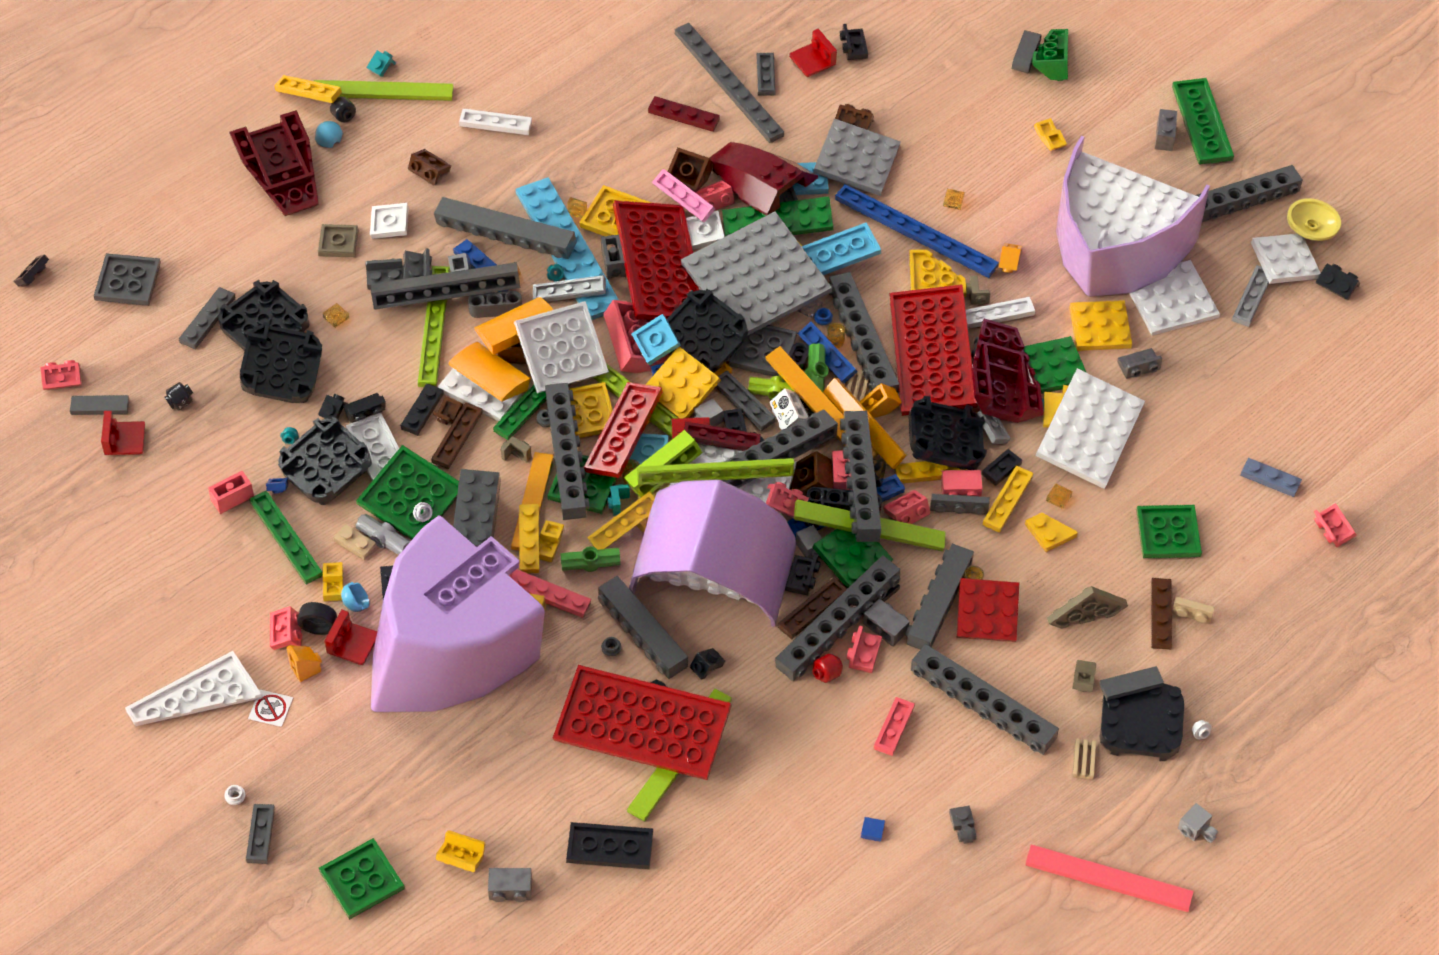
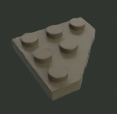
(1086, 607)

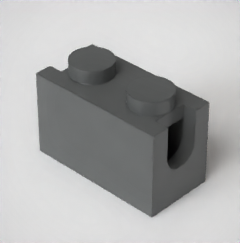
(613, 257)

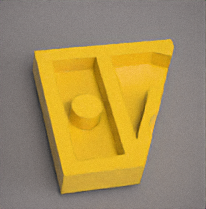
(1049, 531)

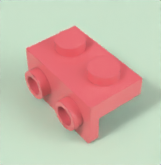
(1336, 525)

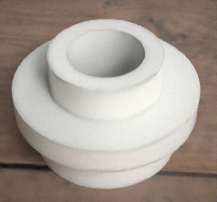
(426, 514)
(1201, 729)
(232, 790)

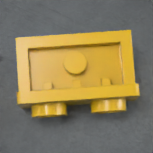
(461, 851)

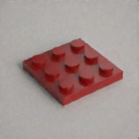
(988, 610)

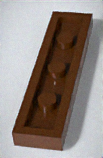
(457, 435)
(811, 608)
(1161, 613)

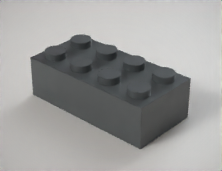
(477, 504)

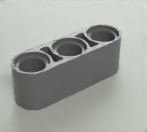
(1024, 54)
(493, 303)

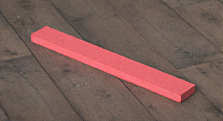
(1109, 878)

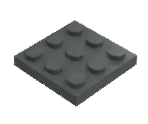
(127, 279)
(758, 345)

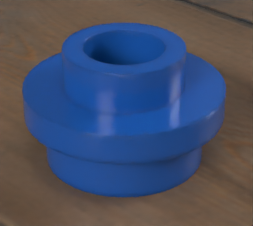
(823, 312)

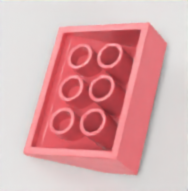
(621, 325)

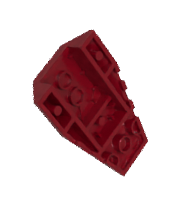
(280, 162)
(758, 175)
(1002, 375)

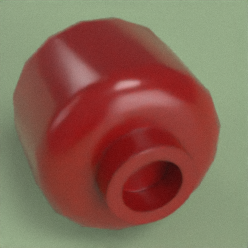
(827, 668)

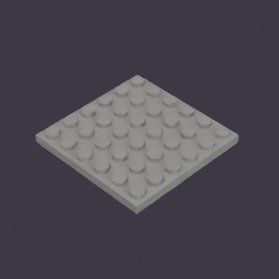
(758, 272)

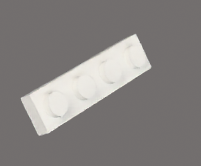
(495, 121)
(1000, 312)

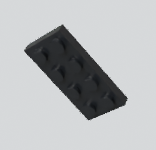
(609, 845)

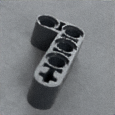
(827, 495)

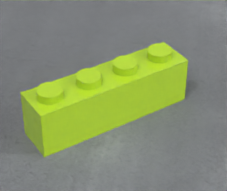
(680, 450)

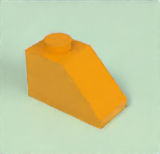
(1010, 257)
(881, 401)
(303, 661)

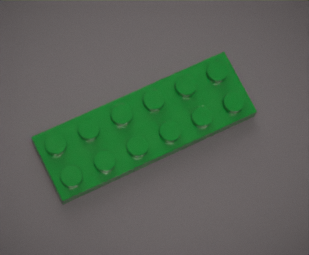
(1202, 121)
(798, 216)

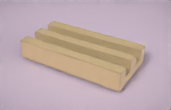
(860, 375)
(1085, 744)

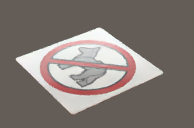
(270, 708)

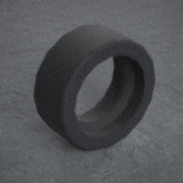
(316, 618)

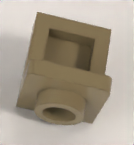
(977, 296)
(517, 448)
(1084, 676)

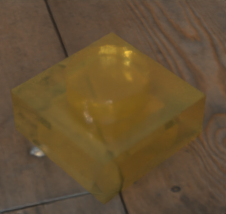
(953, 199)
(577, 207)
(335, 315)
(1059, 496)

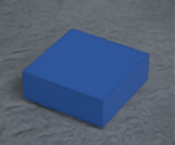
(872, 829)

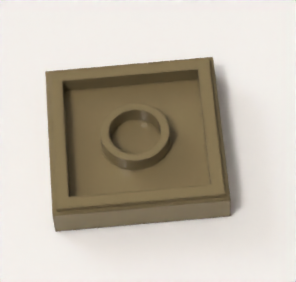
(338, 240)

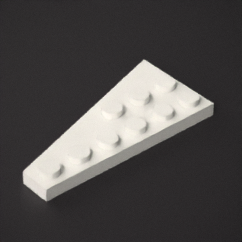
(207, 688)

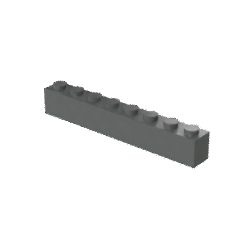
(505, 228)
(445, 286)

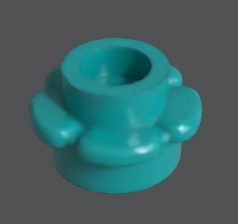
(555, 277)
(289, 435)

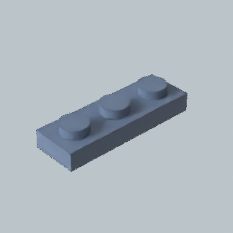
(1271, 477)

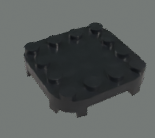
(262, 304)
(708, 328)
(280, 363)
(946, 434)
(324, 460)
(1144, 723)

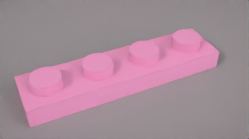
(683, 195)

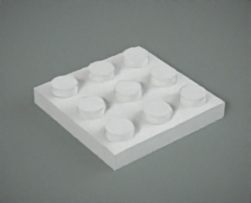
(1285, 258)

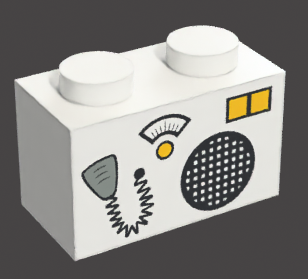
(788, 408)

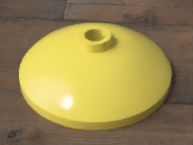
(1314, 219)

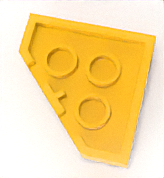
(930, 272)

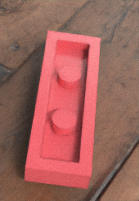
(894, 726)

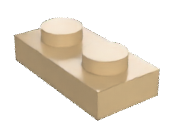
(354, 542)
(1193, 610)

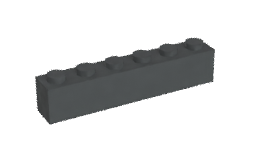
(940, 597)
(642, 627)

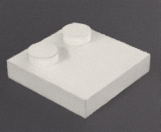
(389, 220)
(705, 233)

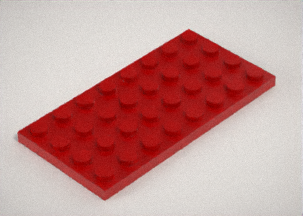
(652, 245)
(932, 347)
(642, 722)

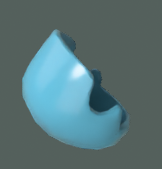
(328, 134)
(355, 597)

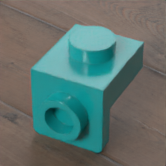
(380, 62)
(618, 492)

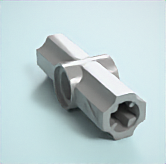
(382, 534)

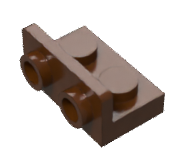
(859, 118)
(428, 166)

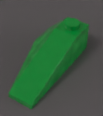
(1053, 55)

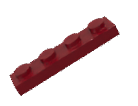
(683, 114)
(721, 436)

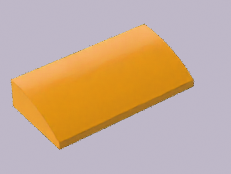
(501, 331)
(490, 372)

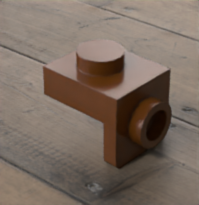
(448, 411)

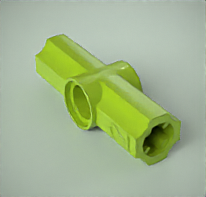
(768, 387)

